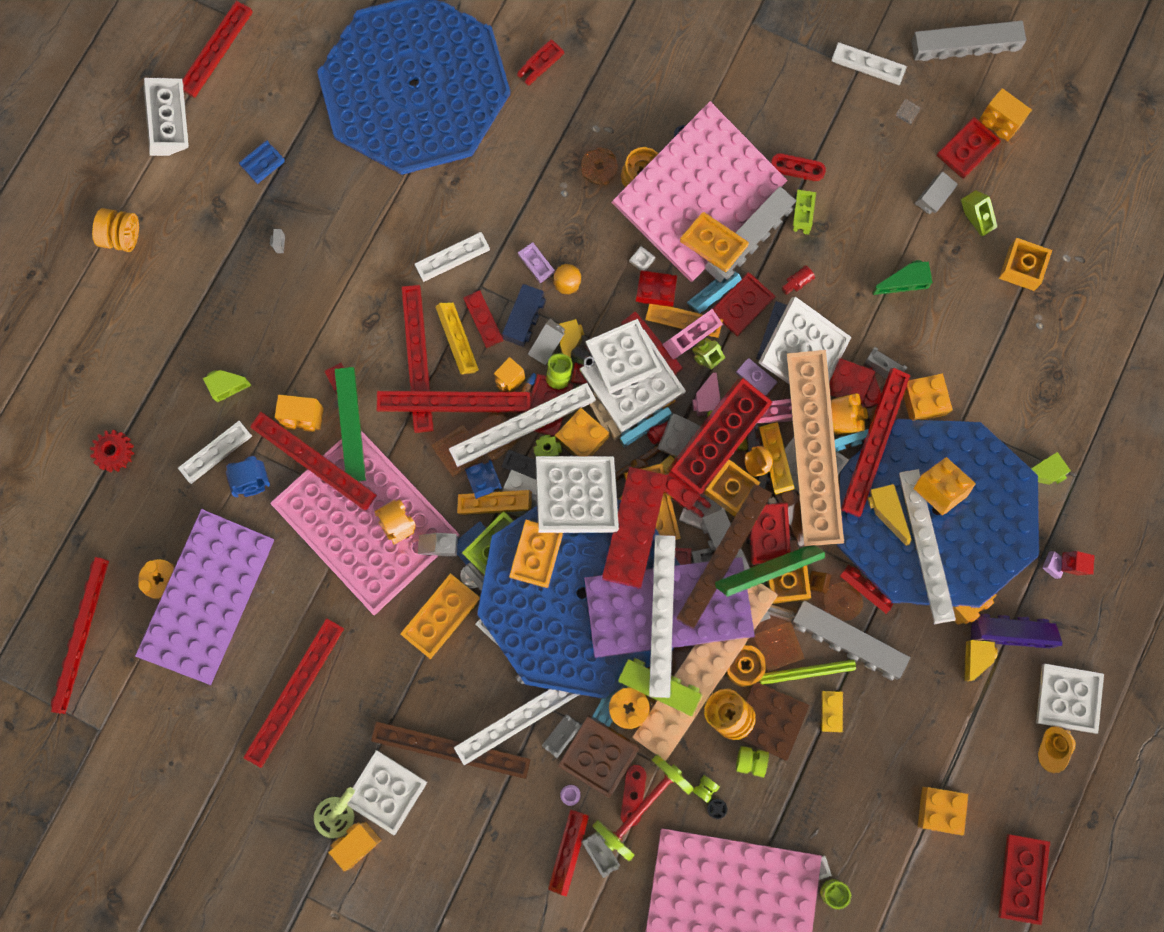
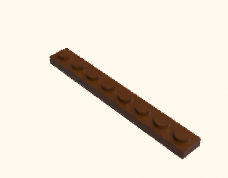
(723, 556)
(444, 749)

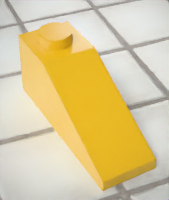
(889, 511)

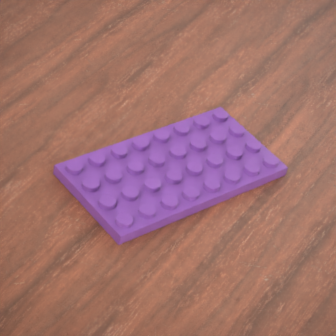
(205, 597)
(623, 613)

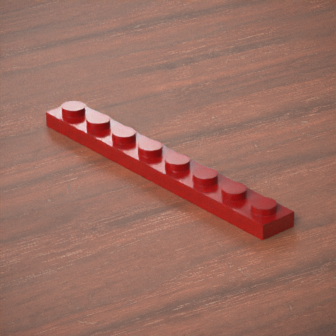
(417, 352)
(452, 401)
(875, 442)
(313, 461)
(81, 630)
(293, 693)

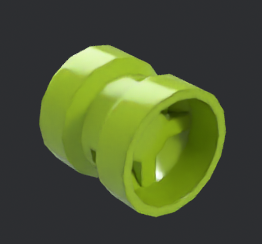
(702, 792)

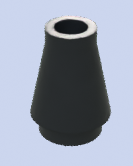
(581, 356)

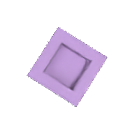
(1053, 564)

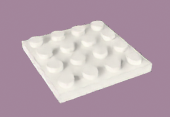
(803, 331)
(639, 399)
(576, 494)

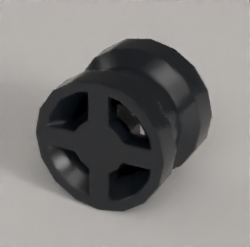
(719, 810)

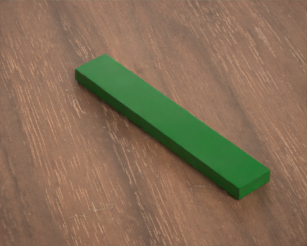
(350, 423)
(769, 570)

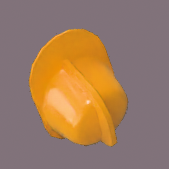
(1056, 749)

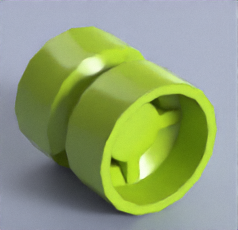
(559, 371)
(751, 761)
(835, 894)

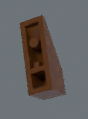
(794, 513)

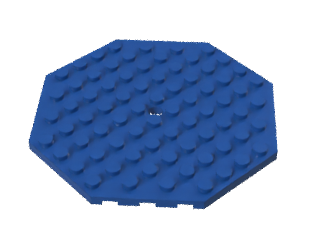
(403, 124)
(979, 540)
(549, 628)

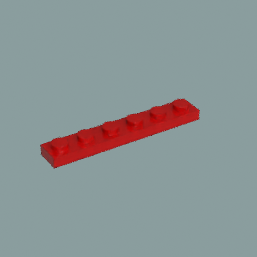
(216, 48)

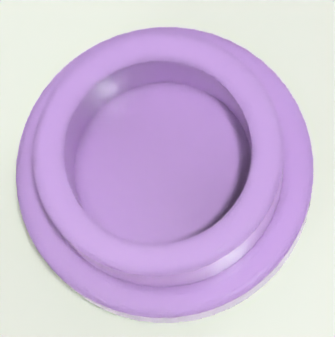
(570, 795)

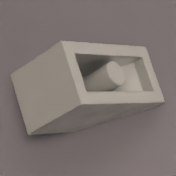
(438, 544)

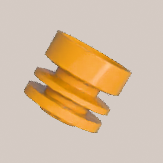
(635, 163)
(115, 229)
(729, 714)

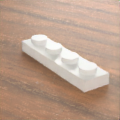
(869, 63)
(452, 256)
(215, 452)

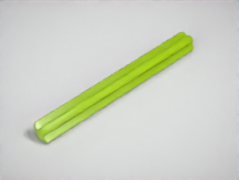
(810, 671)

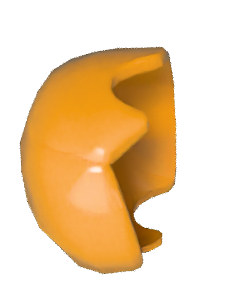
(567, 279)
(758, 461)

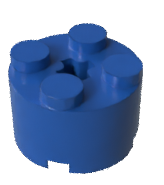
(247, 477)

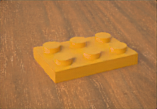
(714, 241)
(535, 555)

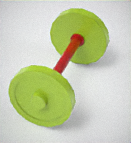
(614, 839)

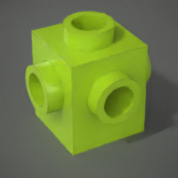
(708, 353)
(546, 441)

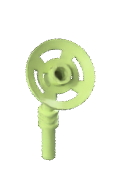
(337, 806)

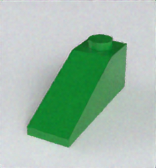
(912, 277)

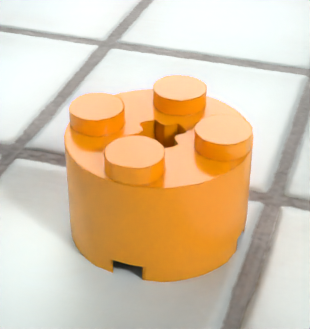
(848, 415)
(394, 521)
(150, 576)
(756, 667)
(640, 707)

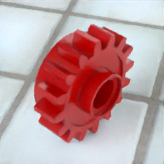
(119, 457)

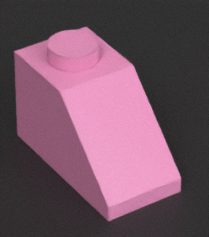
(707, 396)

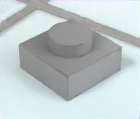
(277, 241)

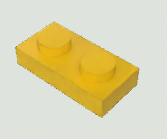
(832, 711)

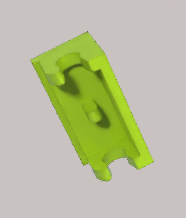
(804, 211)

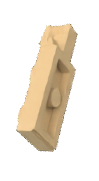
(604, 418)

